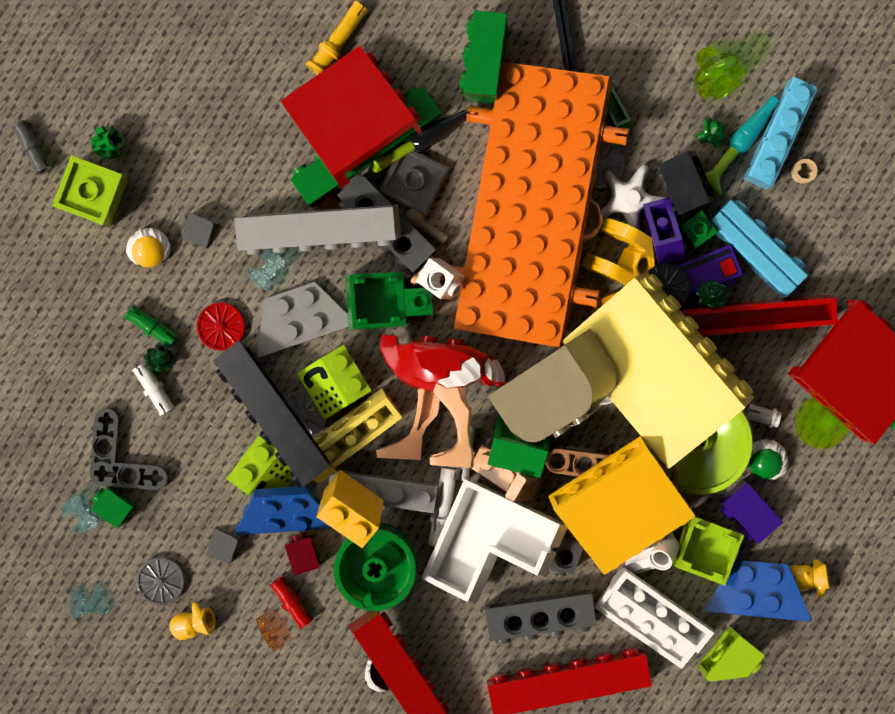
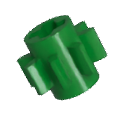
(107, 142)

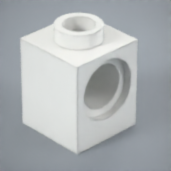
(431, 276)

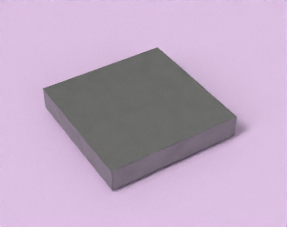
(414, 181)

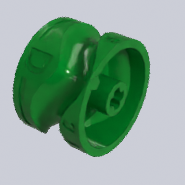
(382, 587)

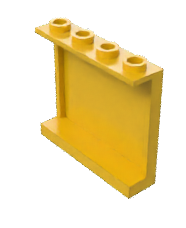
(621, 506)

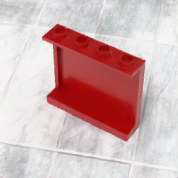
(350, 112)
(854, 372)

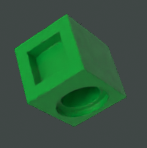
(696, 230)
(418, 302)
(113, 506)

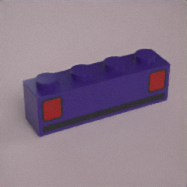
(717, 265)

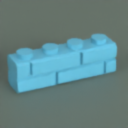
(780, 133)
(757, 248)

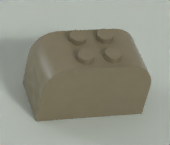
(557, 390)

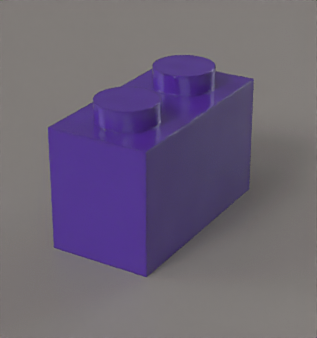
(664, 231)
(749, 512)

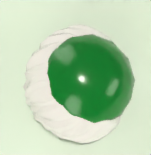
(768, 459)

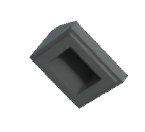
(198, 230)
(223, 546)

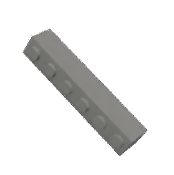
(318, 227)

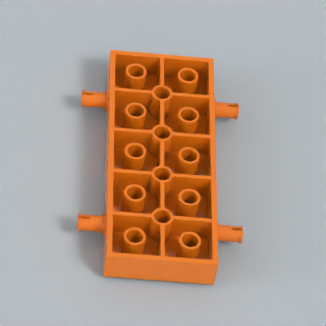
(534, 203)

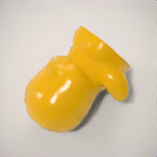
(812, 577)
(189, 625)

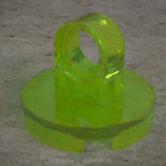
(719, 74)
(817, 425)

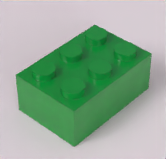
(484, 56)

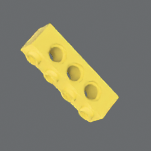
(358, 427)

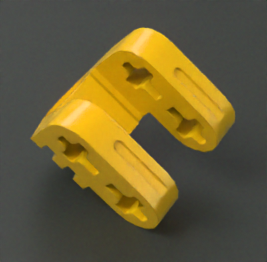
(634, 260)

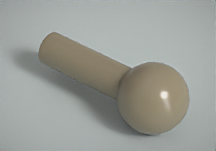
(418, 221)

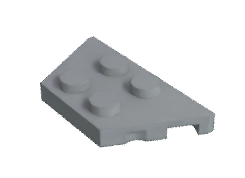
(297, 318)

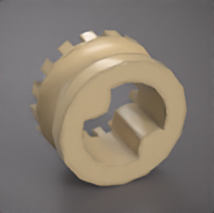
(811, 175)

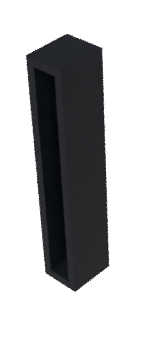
(274, 416)

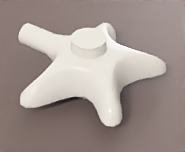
(628, 196)

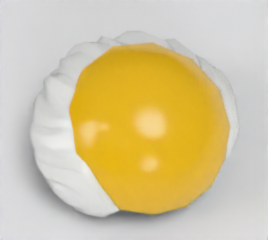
(148, 247)

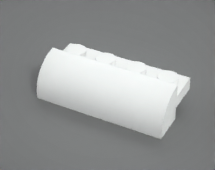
(653, 618)

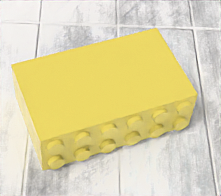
(666, 372)

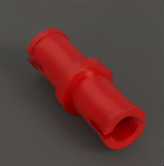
(291, 602)

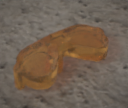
(266, 634)

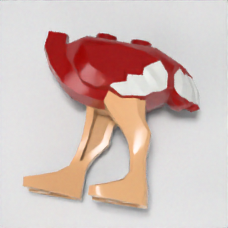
(439, 374)

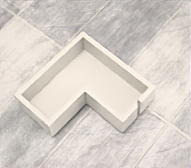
(480, 530)

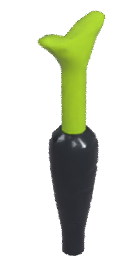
(420, 142)

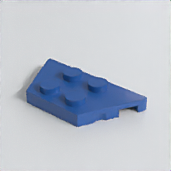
(280, 511)
(760, 591)

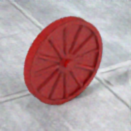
(220, 326)

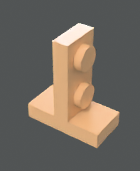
(517, 485)

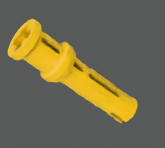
(330, 49)

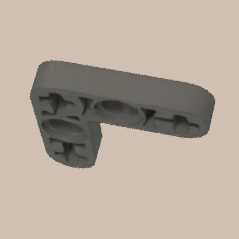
(109, 460)

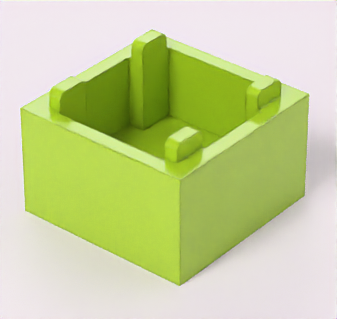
(90, 191)
(707, 549)

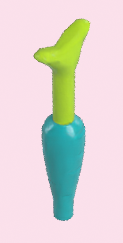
(741, 141)

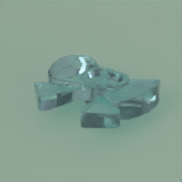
(265, 278)
(82, 512)
(97, 604)

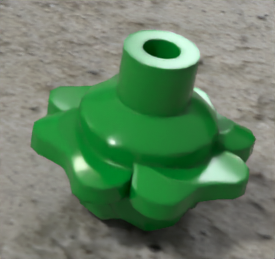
(712, 132)

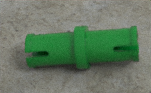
(151, 326)

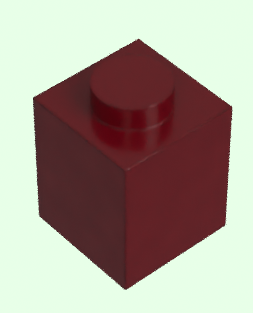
(302, 553)

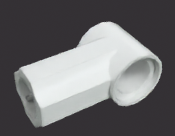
(658, 556)

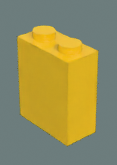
(350, 509)

